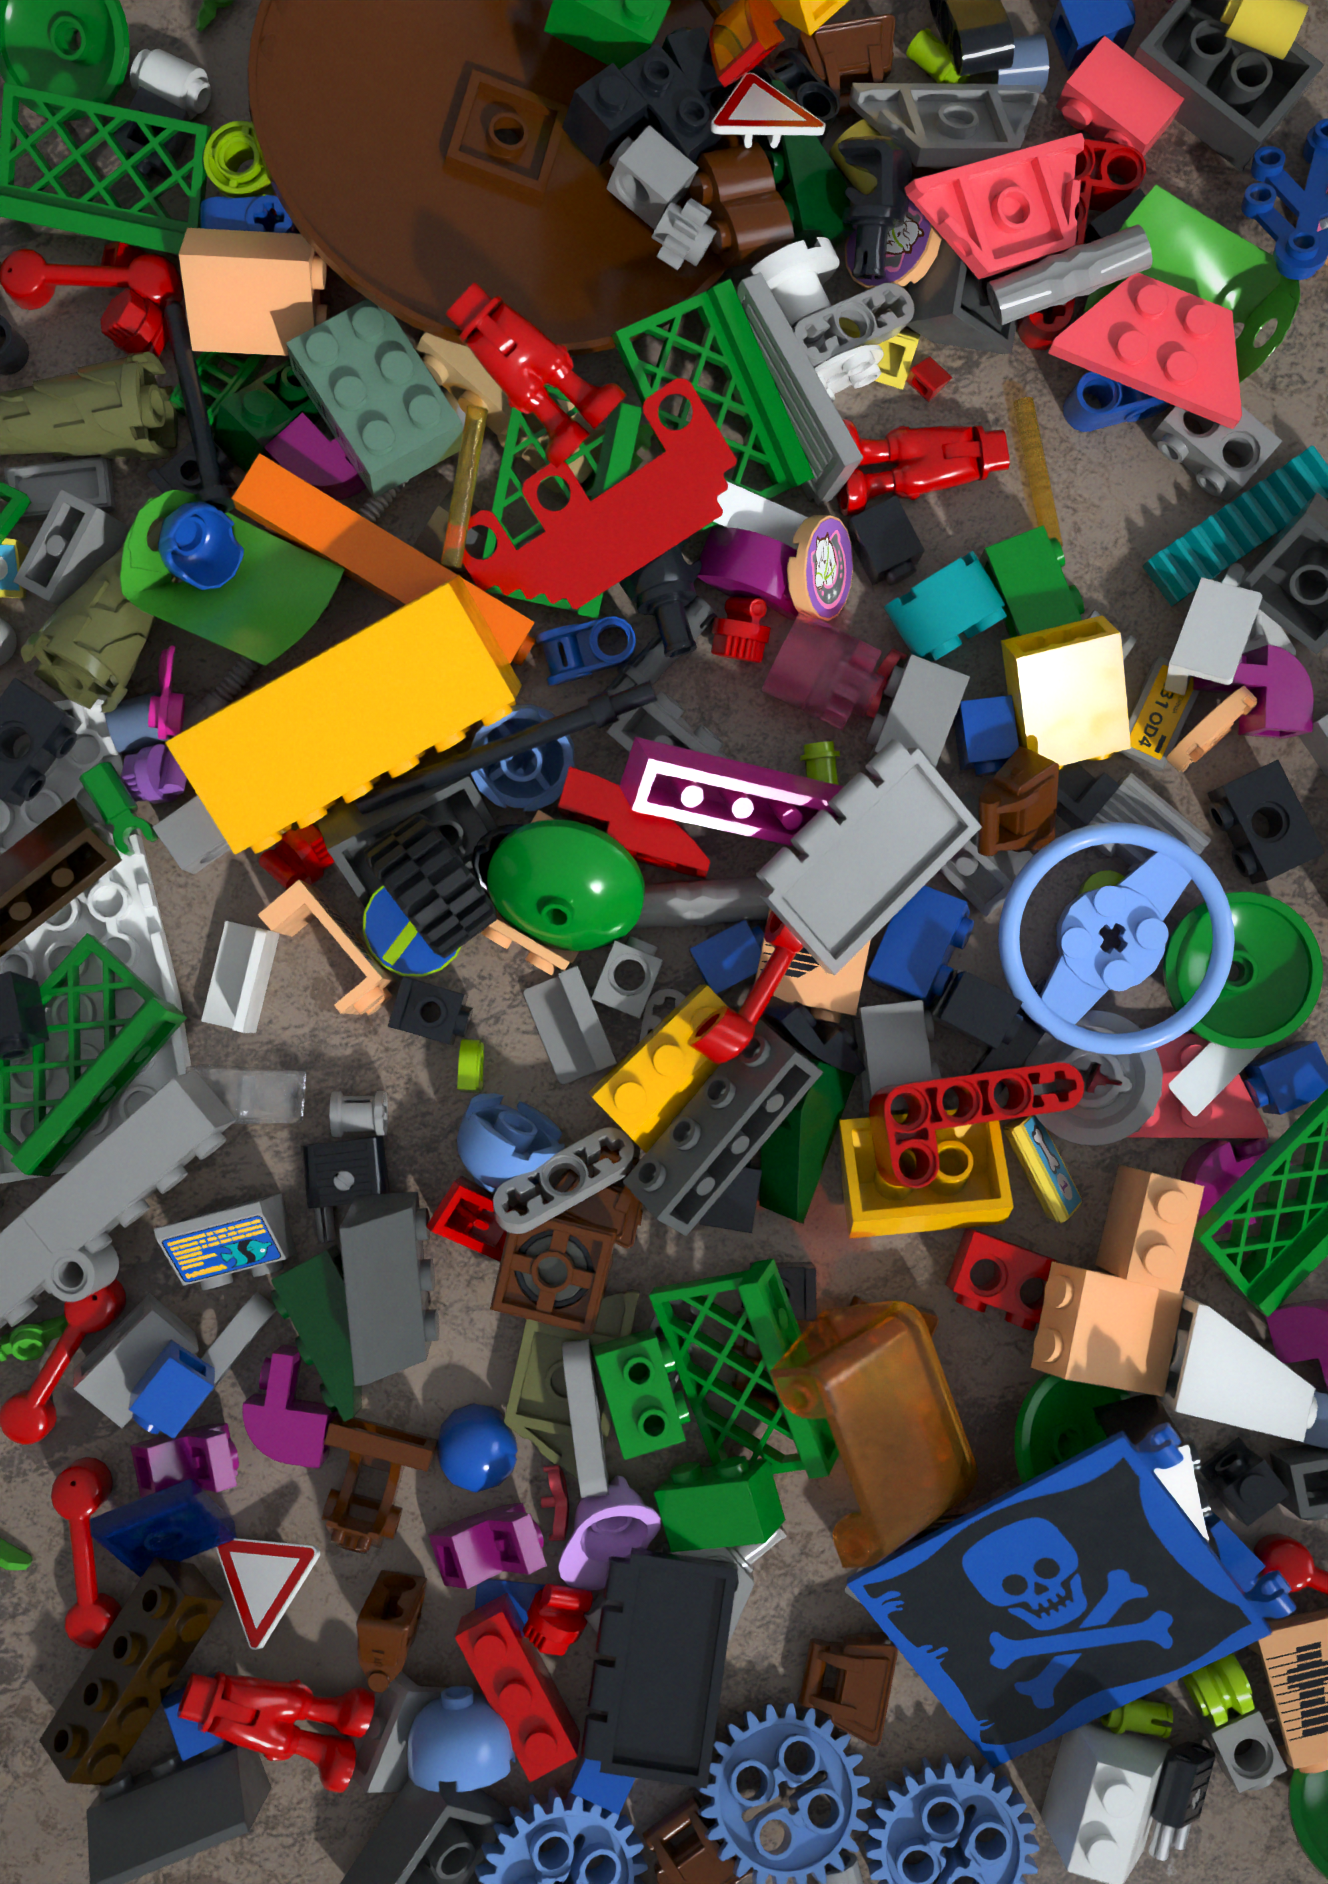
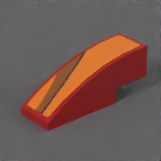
(743, 38)

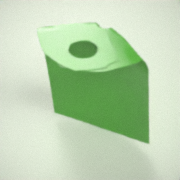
(1216, 266)
(255, 613)

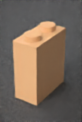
(250, 289)
(1149, 1228)
(1106, 1330)

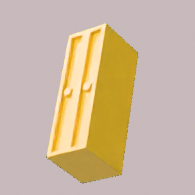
(348, 718)

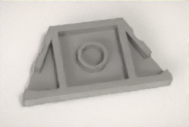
(948, 121)

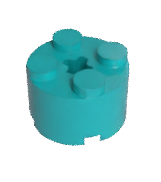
(945, 605)

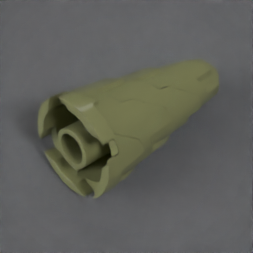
(99, 410)
(94, 637)

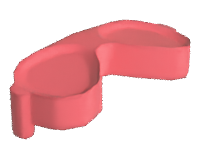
(885, 669)
(559, 1500)

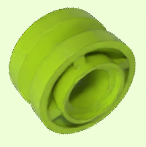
(225, 153)
(1219, 1688)

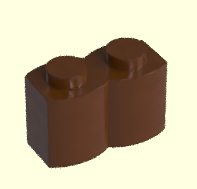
(743, 203)

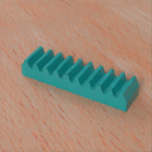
(1238, 527)

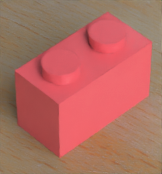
(1118, 99)

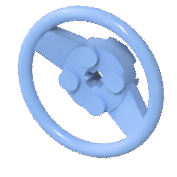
(1138, 911)

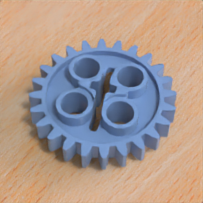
(909, 1827)
(804, 1845)
(518, 1856)

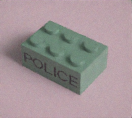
(375, 396)

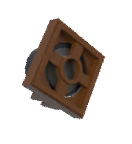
(556, 1269)

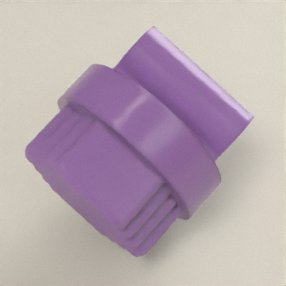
(153, 775)

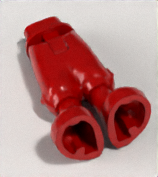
(524, 361)
(925, 461)
(262, 1717)

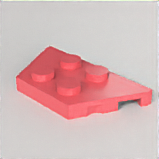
(1005, 206)
(1160, 346)
(1226, 1116)

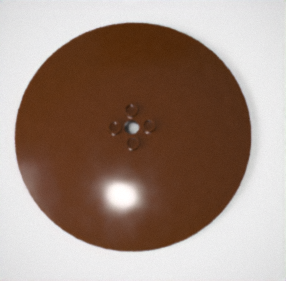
(394, 175)

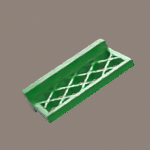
(83, 214)
(746, 378)
(612, 468)
(106, 1075)
(1285, 1251)
(774, 1331)

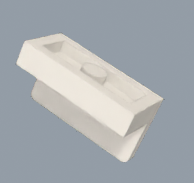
(1213, 635)
(240, 977)

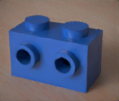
(920, 945)

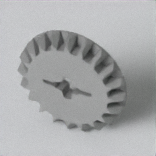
(1112, 1109)

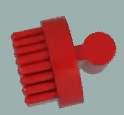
(135, 324)
(740, 633)
(297, 857)
(557, 1618)

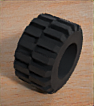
(430, 884)

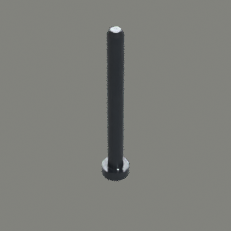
(213, 490)

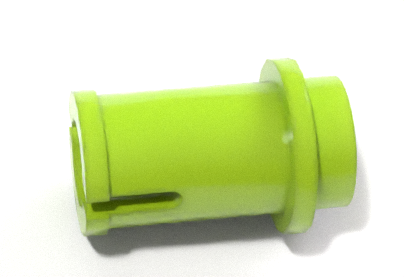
(933, 58)
(821, 761)
(1140, 1717)

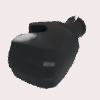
(885, 207)
(663, 591)

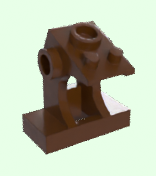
(360, 1520)

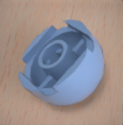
(529, 778)
(504, 1142)
(459, 1742)

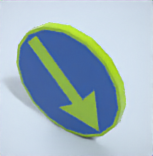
(396, 941)

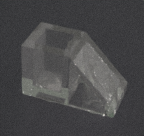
(256, 1093)

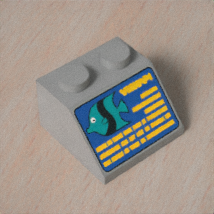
(228, 1241)

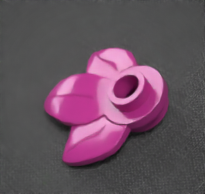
(168, 710)

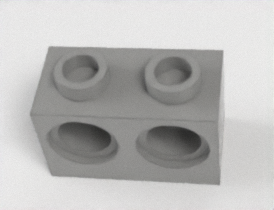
(1204, 451)

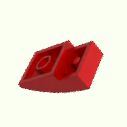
(645, 836)

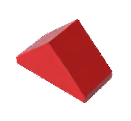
(469, 1219)

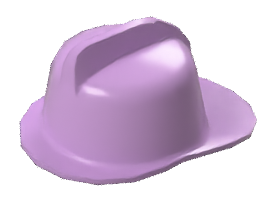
(606, 1529)

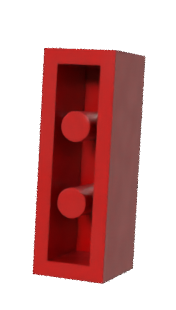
(518, 1687)

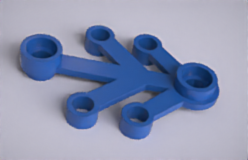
(1298, 249)

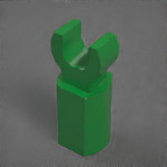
(115, 805)

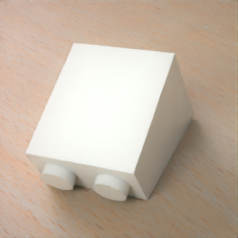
(1232, 1379)
(1103, 1800)

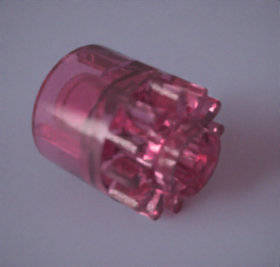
(824, 672)

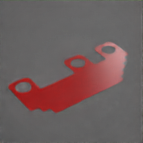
(623, 529)

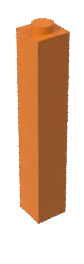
(363, 548)

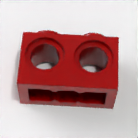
(1011, 1269)

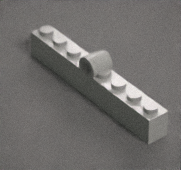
(64, 1235)

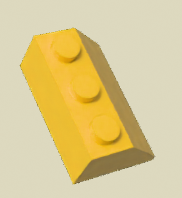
(659, 1072)
(966, 1193)

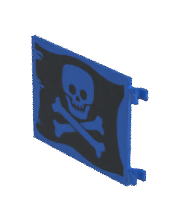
(1065, 1598)

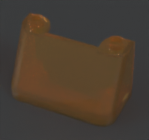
(890, 1417)

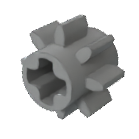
(683, 234)

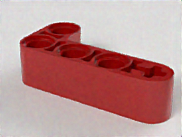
(1096, 194)
(975, 1106)

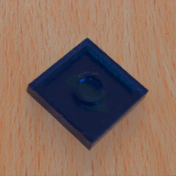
(163, 1525)

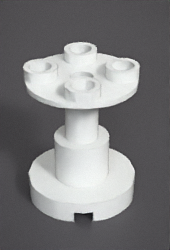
(796, 282)

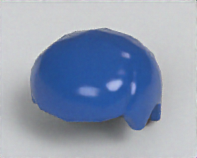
(200, 545)
(476, 1448)

